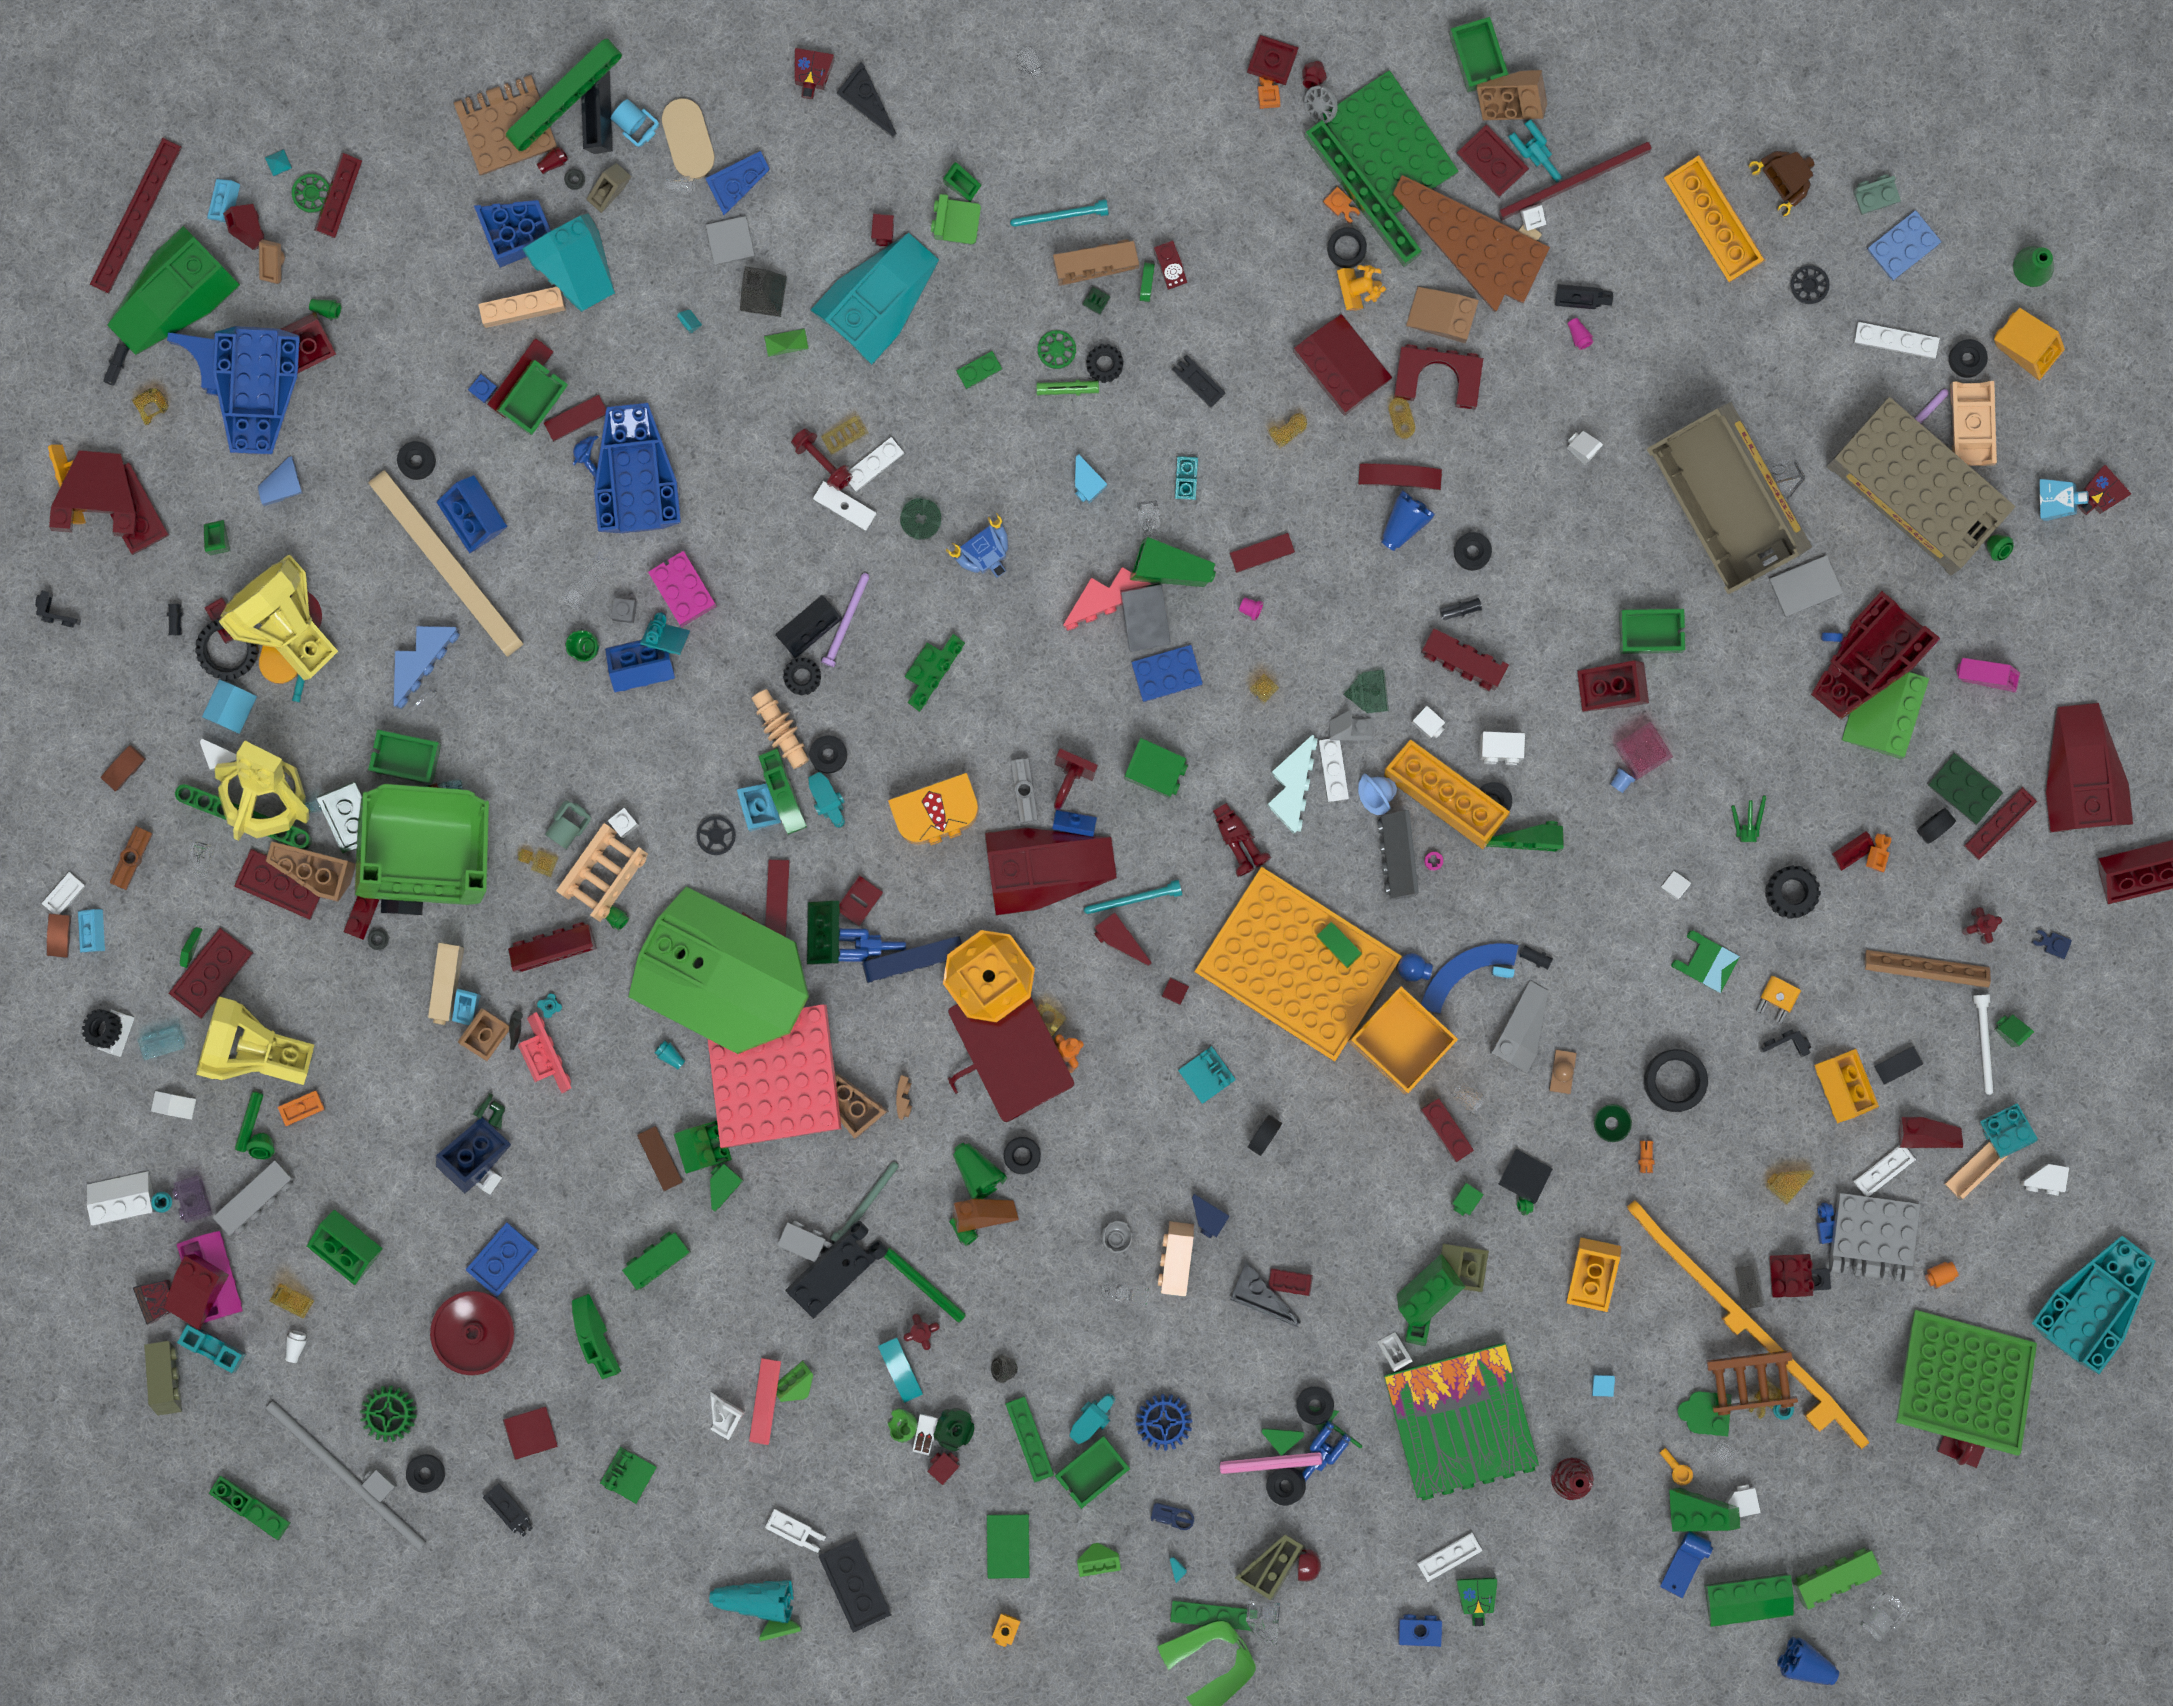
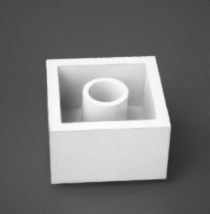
(1501, 747)

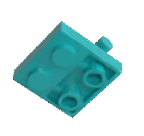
(2008, 1131)

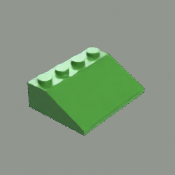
(1888, 718)

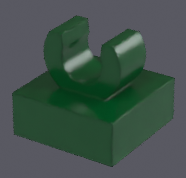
(1096, 300)

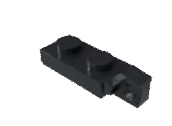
(1582, 297)

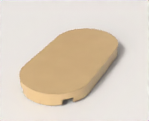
(688, 138)

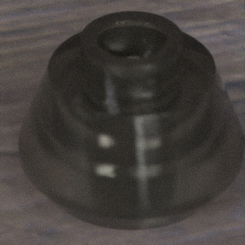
(1003, 1368)

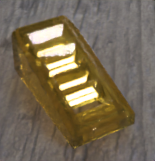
(861, 427)

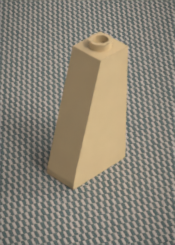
(445, 982)

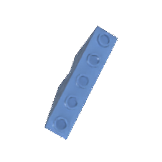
(413, 665)

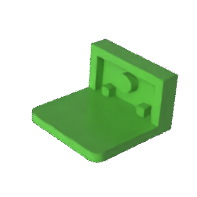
(956, 220)

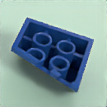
(512, 228)

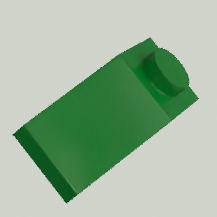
(2013, 1030)
(722, 1185)

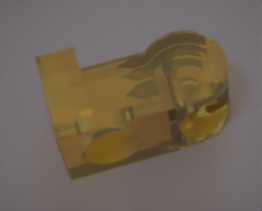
(1289, 431)

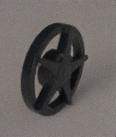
(716, 835)

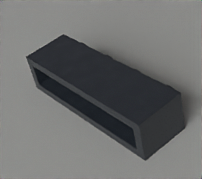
(597, 117)

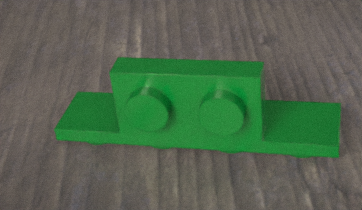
(930, 668)

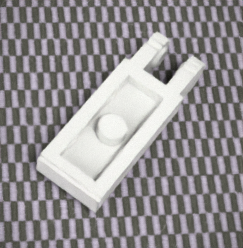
(793, 1530)

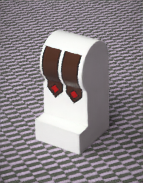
(924, 1434)

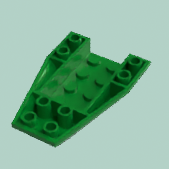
(171, 293)

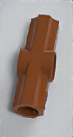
(124, 871)

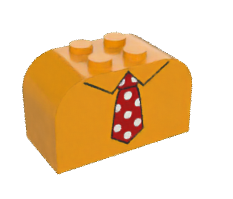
(936, 811)

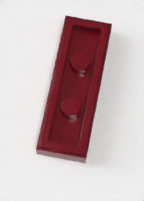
(575, 418)
(1262, 552)

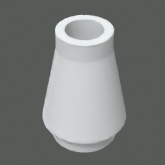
(295, 1343)

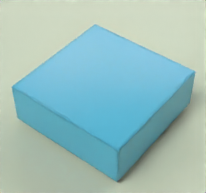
(1502, 972)

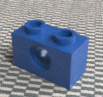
(1431, 1637)

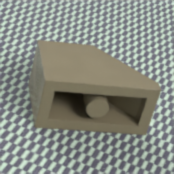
(608, 187)

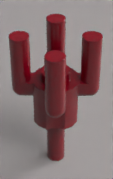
(1983, 925)
(921, 1331)

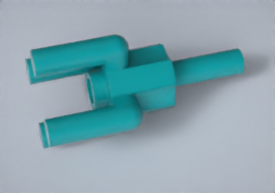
(1536, 149)

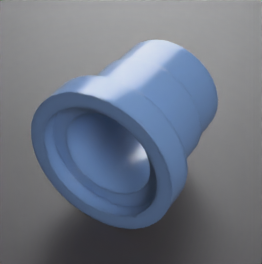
(1622, 780)

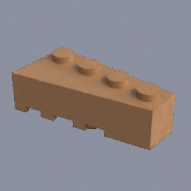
(1095, 262)

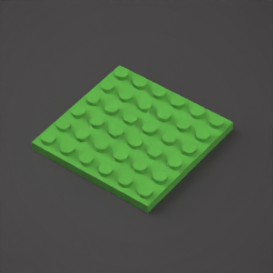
(1966, 1382)

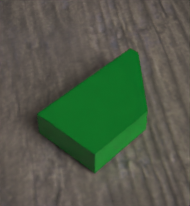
(190, 946)

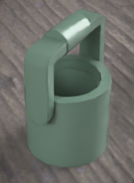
(562, 830)

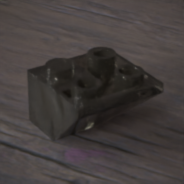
(762, 292)

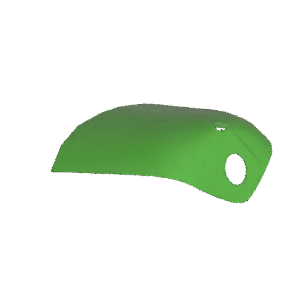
(1223, 1687)

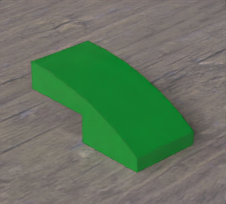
(1339, 945)

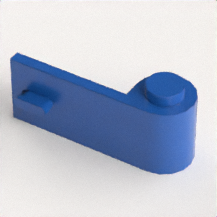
(1685, 1563)

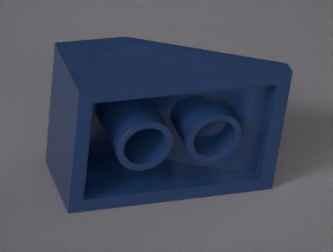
(472, 1155)

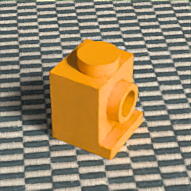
(1009, 1622)

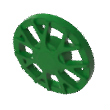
(310, 192)
(1056, 349)

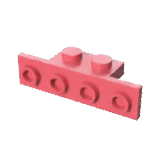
(541, 1056)

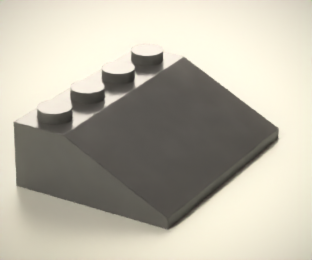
(1399, 855)

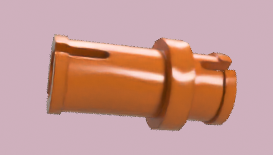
(1646, 1157)

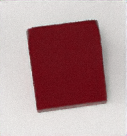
(1175, 991)

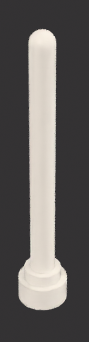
(1982, 1003)

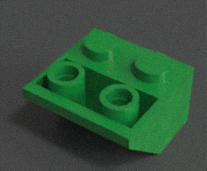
(701, 1147)

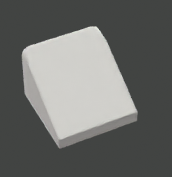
(1676, 885)
(489, 1181)

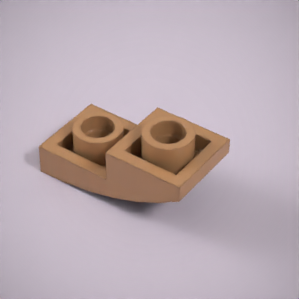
(902, 1104)

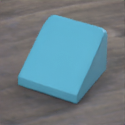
(1603, 1385)

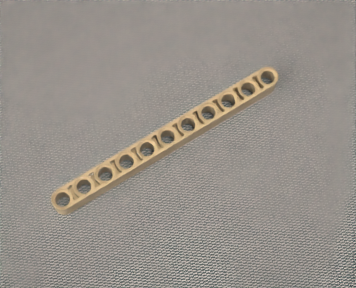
(445, 563)

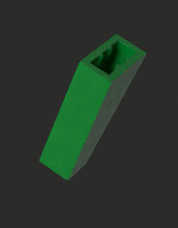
(1168, 565)

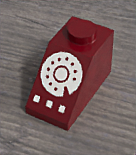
(1170, 265)

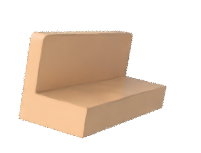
(1974, 1171)

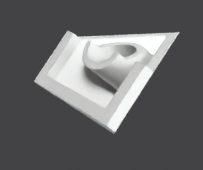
(724, 1416)

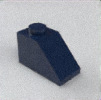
(1208, 1217)

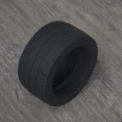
(1701, 1080)

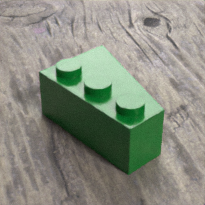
(1701, 1513)

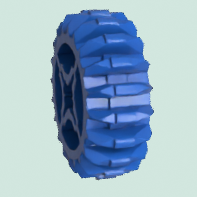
(1178, 1421)

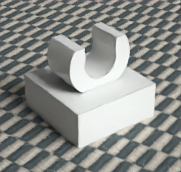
(1533, 217)

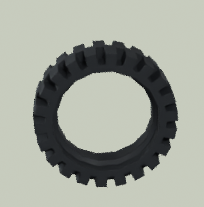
(211, 667)

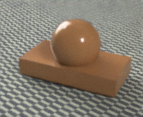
(270, 261)
(1562, 1072)

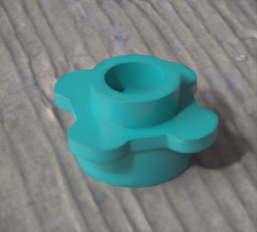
(543, 1004)

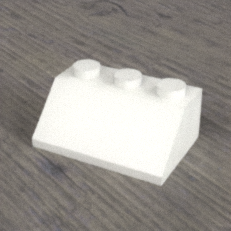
(119, 1198)

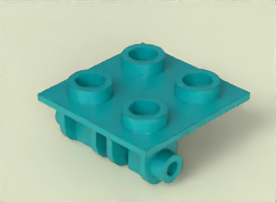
(664, 636)
(1206, 1075)

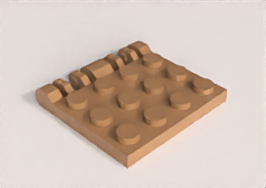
(488, 127)

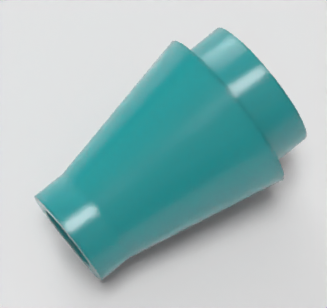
(668, 1054)
(156, 1202)

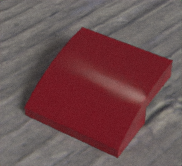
(530, 1433)

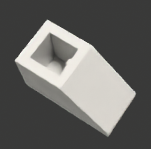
(2047, 1177)

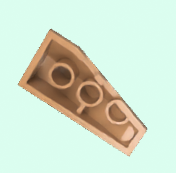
(317, 872)

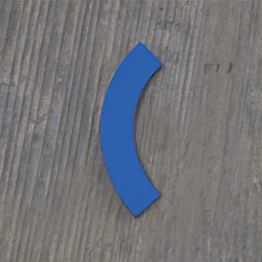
(1462, 965)

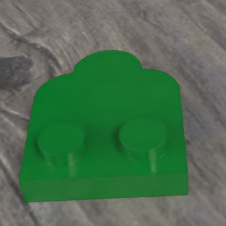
(1700, 1414)

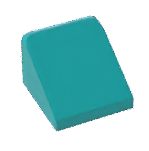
(689, 320)
(1177, 1568)

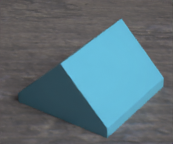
(229, 706)
(758, 807)

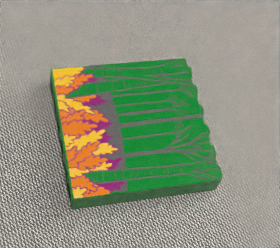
(1461, 1421)

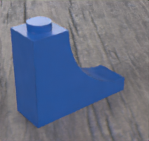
(203, 352)

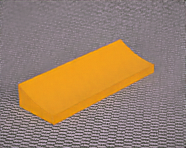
(1714, 218)
(1446, 794)

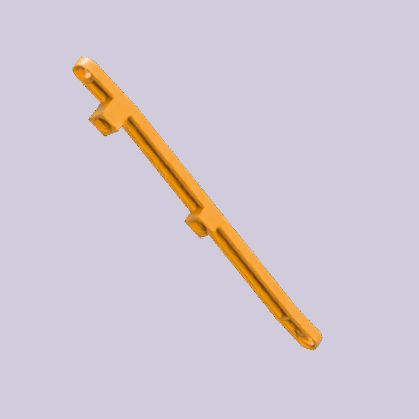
(1737, 1320)

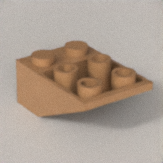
(1513, 96)

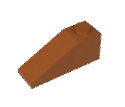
(983, 1213)

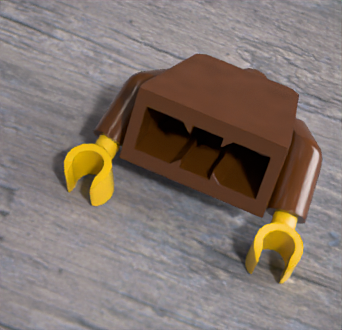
(1788, 175)

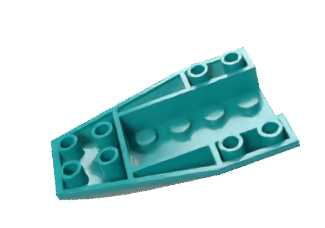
(878, 296)
(2096, 1305)

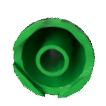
(2033, 266)
(977, 1171)

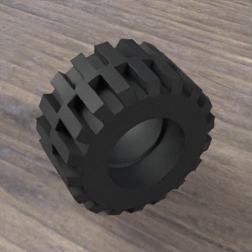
(1775, 896)

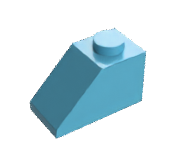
(1087, 481)

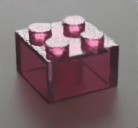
(1643, 751)

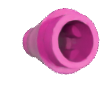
(1581, 336)

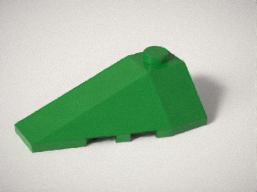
(1540, 837)

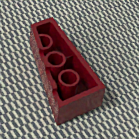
(1464, 660)

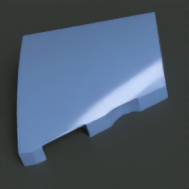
(280, 484)

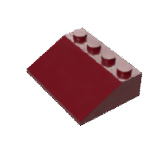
(1342, 364)

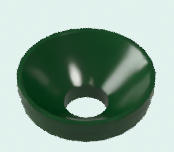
(1622, 1117)

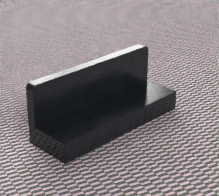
(808, 626)

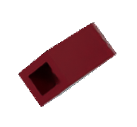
(244, 225)

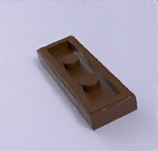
(659, 1158)

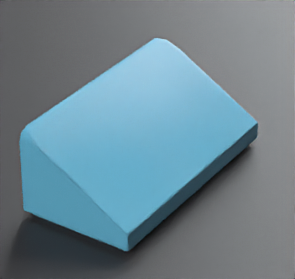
(223, 198)
(91, 930)

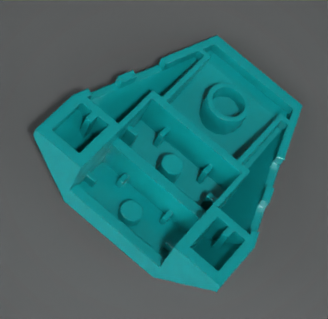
(574, 261)

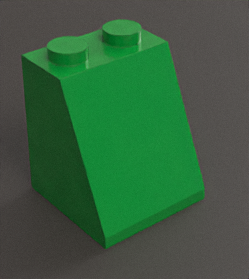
(1156, 768)

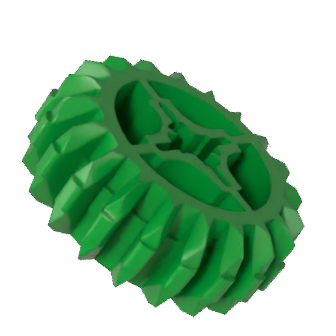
(388, 1404)

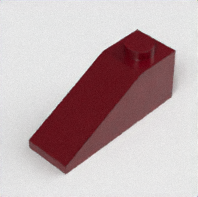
(1118, 937)
(1928, 1133)

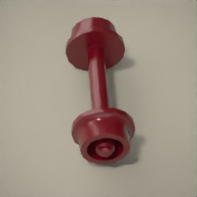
(839, 477)

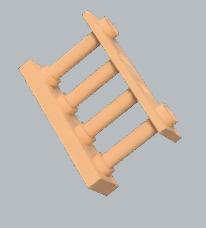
(587, 860)

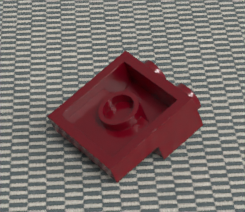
(1791, 1275)

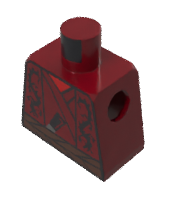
(152, 1300)

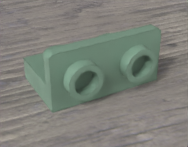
(1876, 194)

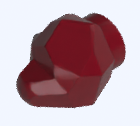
(1313, 74)

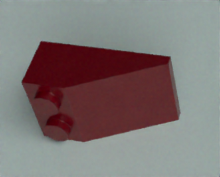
(1613, 686)
(194, 1290)

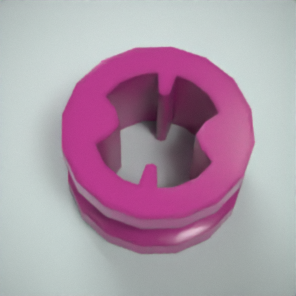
(1429, 865)

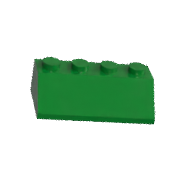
(1750, 1599)

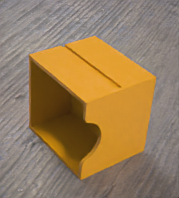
(1402, 1040)

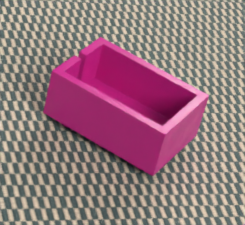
(682, 589)

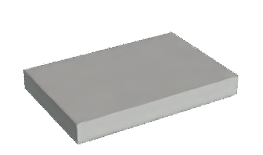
(1806, 586)

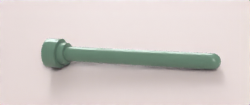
(867, 1201)

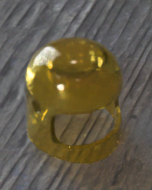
(146, 397)

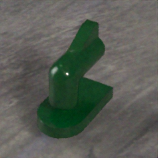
(499, 1109)

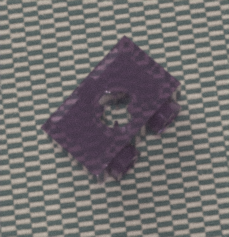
(200, 1207)

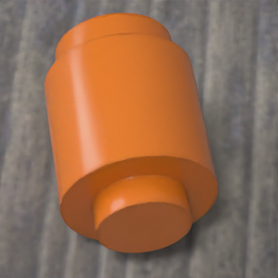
(1941, 1274)

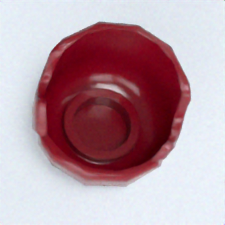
(1308, 1566)

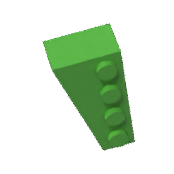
(1836, 1578)

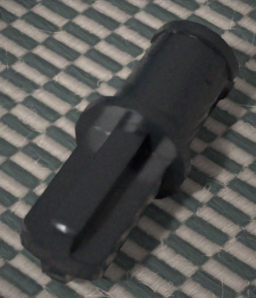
(115, 365)
(1460, 609)

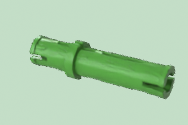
(1092, 387)

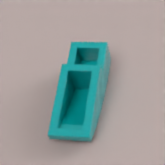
(900, 1370)

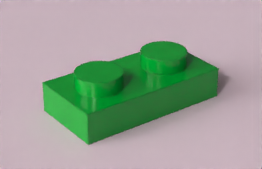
(979, 370)

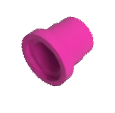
(1251, 608)

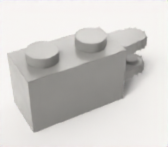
(803, 1242)

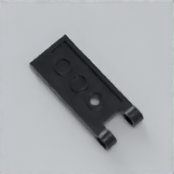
(828, 1276)

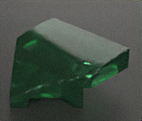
(1369, 692)

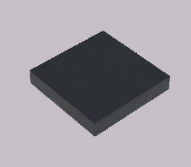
(1525, 1176)

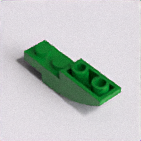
(782, 791)
(590, 1335)
(249, 1507)

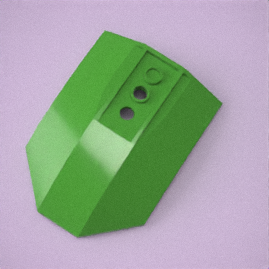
(748, 979)

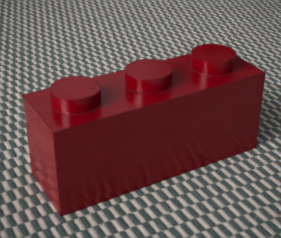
(1447, 1130)

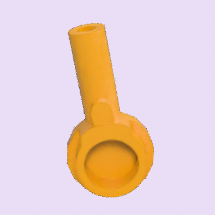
(1681, 1473)

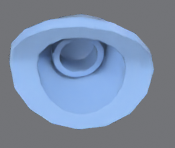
(1376, 793)

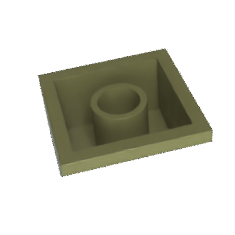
(1468, 1265)

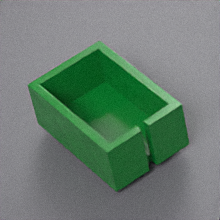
(1477, 52)
(531, 397)
(1652, 631)
(405, 757)
(1092, 1471)

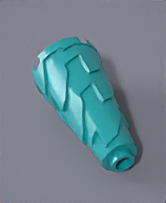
(762, 1600)

